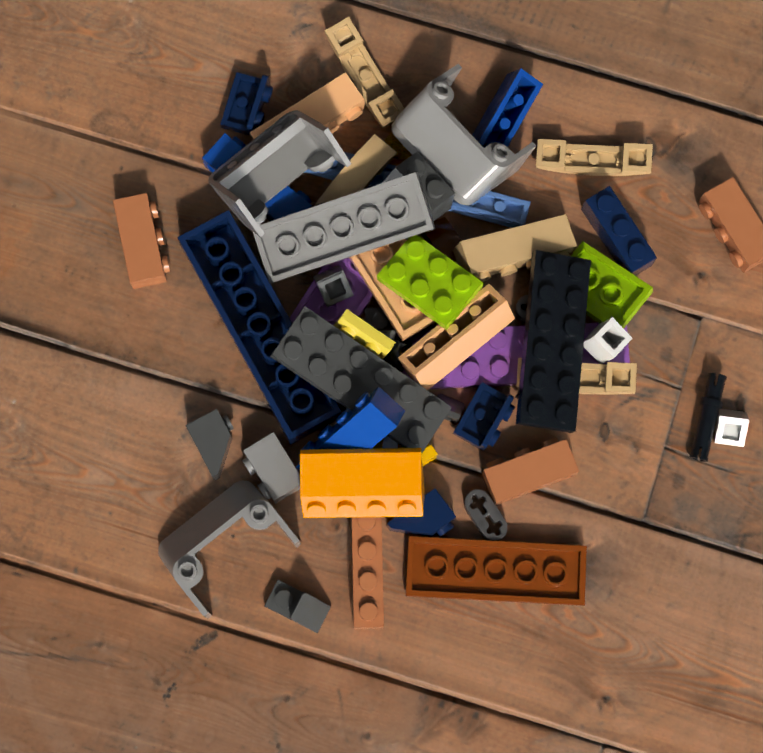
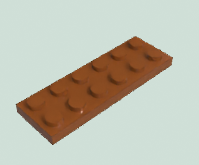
(496, 571)

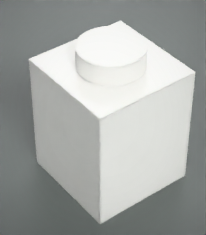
(606, 340)

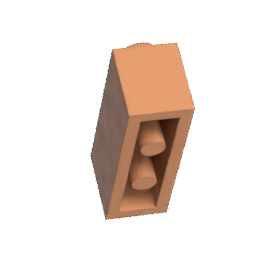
(734, 223)
(141, 240)
(529, 470)

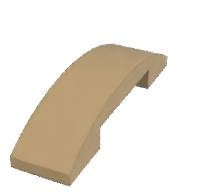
(363, 72)
(594, 159)
(365, 165)
(603, 378)

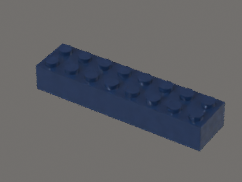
(255, 323)

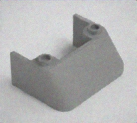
(449, 147)
(272, 164)
(180, 547)

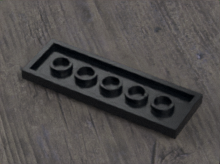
(553, 342)

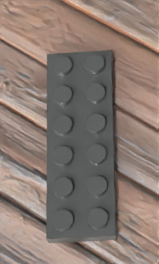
(348, 370)

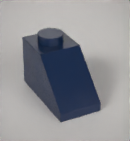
(435, 519)

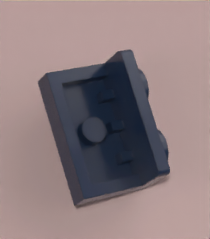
(245, 103)
(483, 417)

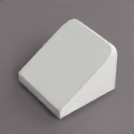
(731, 427)

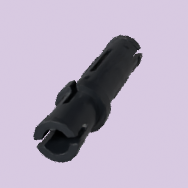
(708, 416)

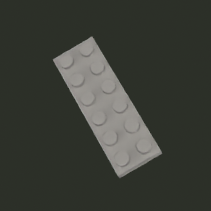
(344, 227)

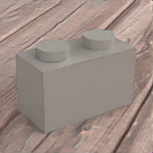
(273, 468)

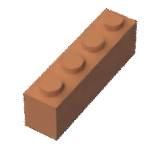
(367, 573)

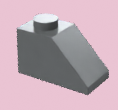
(212, 440)

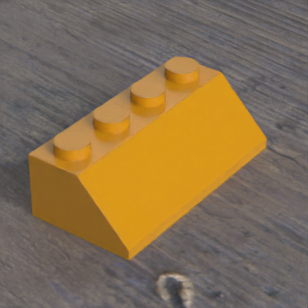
(362, 483)

